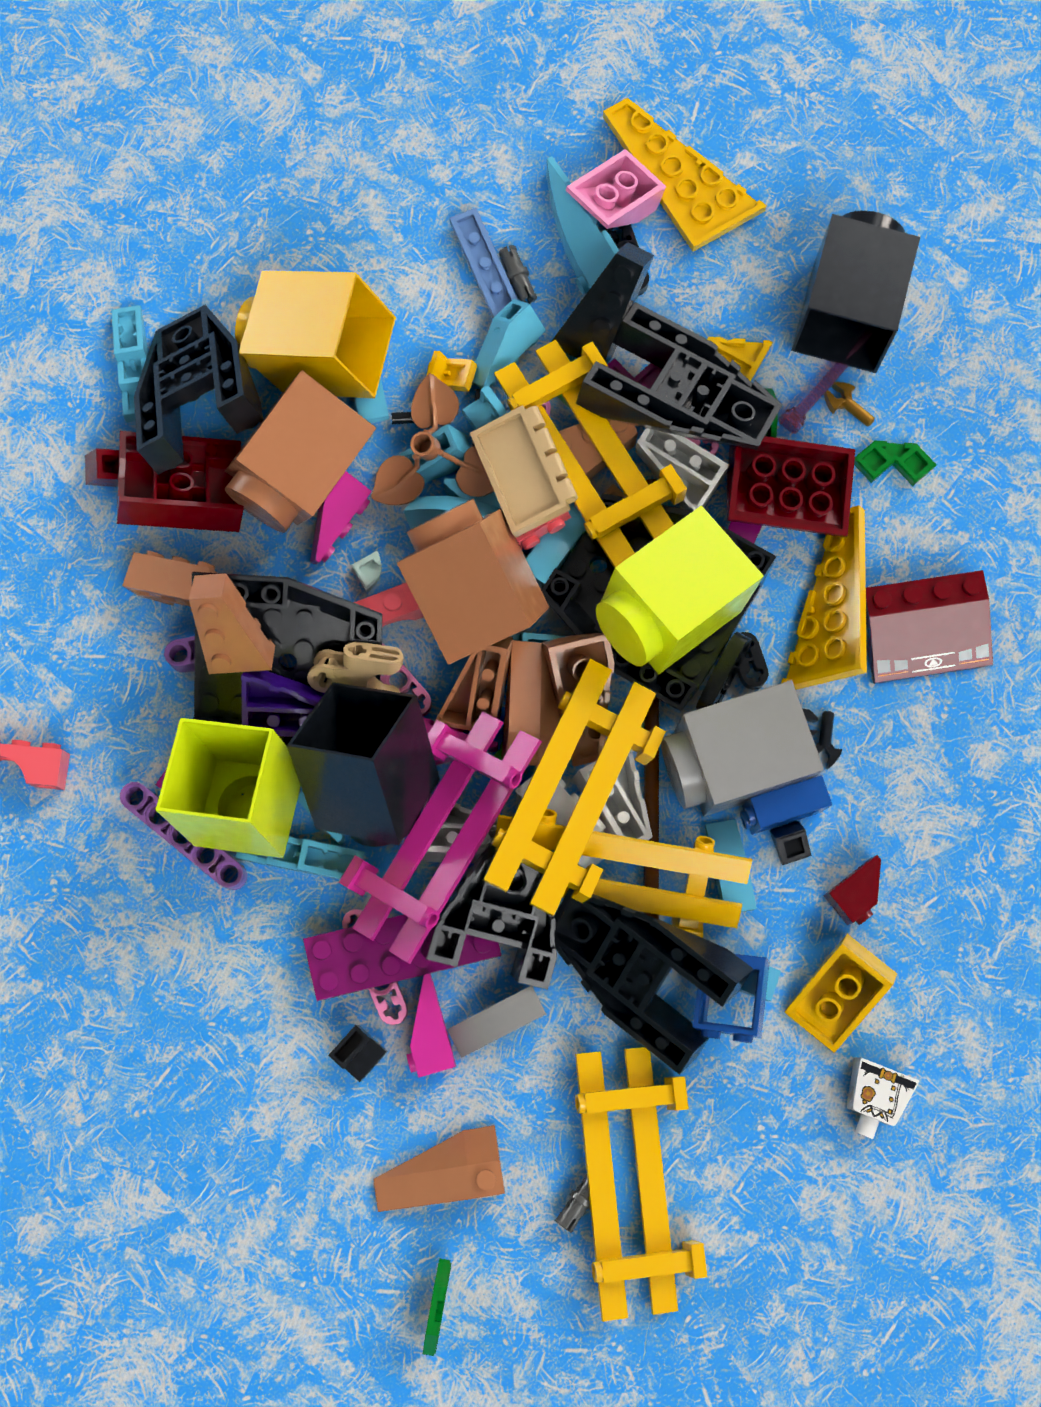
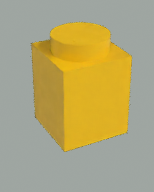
(317, 325)

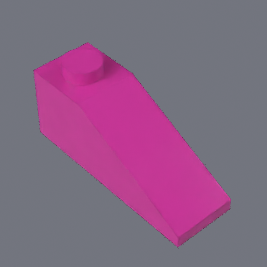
(429, 1039)

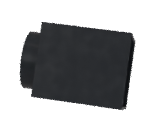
(855, 285)
(365, 763)

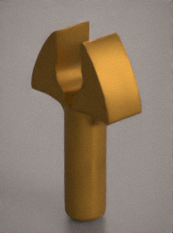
(847, 402)

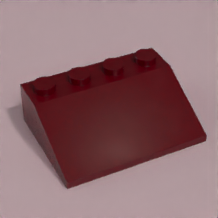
(791, 486)

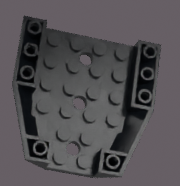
(577, 591)
(298, 623)

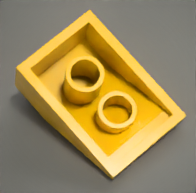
(841, 993)

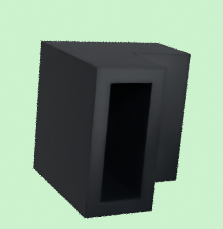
(358, 1053)

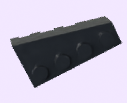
(606, 304)

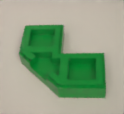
(906, 458)
(437, 1307)

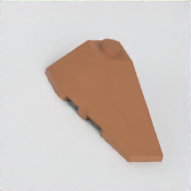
(566, 662)
(529, 698)
(452, 1171)

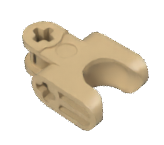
(356, 666)

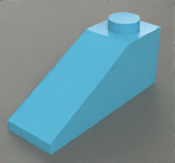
(452, 442)

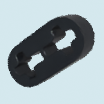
(758, 663)

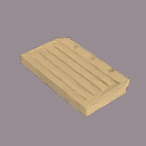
(524, 469)

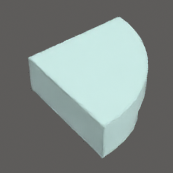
(368, 570)

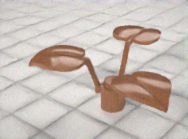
(397, 477)

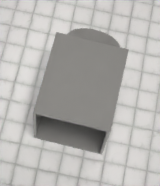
(740, 749)

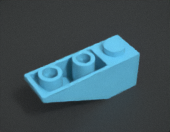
(507, 339)

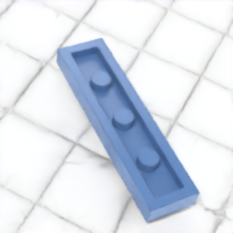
(483, 260)

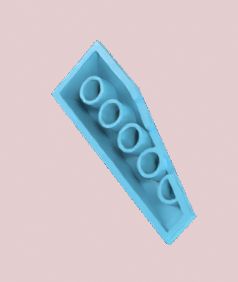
(583, 243)

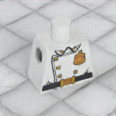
(878, 1095)

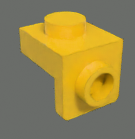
(455, 373)

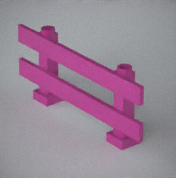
(389, 891)

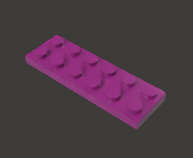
(351, 962)

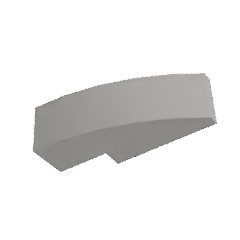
(496, 1021)

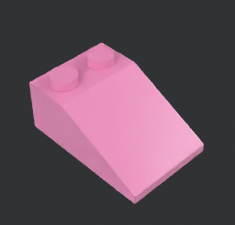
(618, 191)

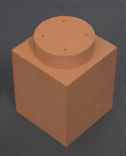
(296, 454)
(471, 580)

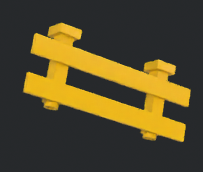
(641, 499)
(622, 734)
(687, 909)
(659, 1260)

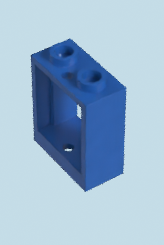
(785, 805)
(740, 1034)

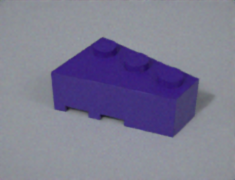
(276, 702)

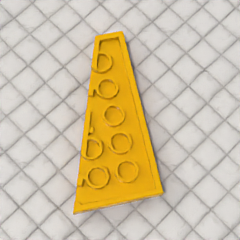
(834, 613)

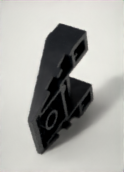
(497, 916)

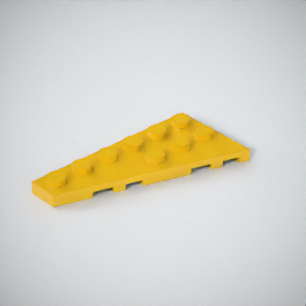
(696, 191)

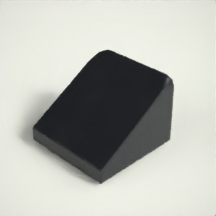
(790, 842)

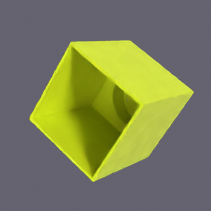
(676, 592)
(206, 782)

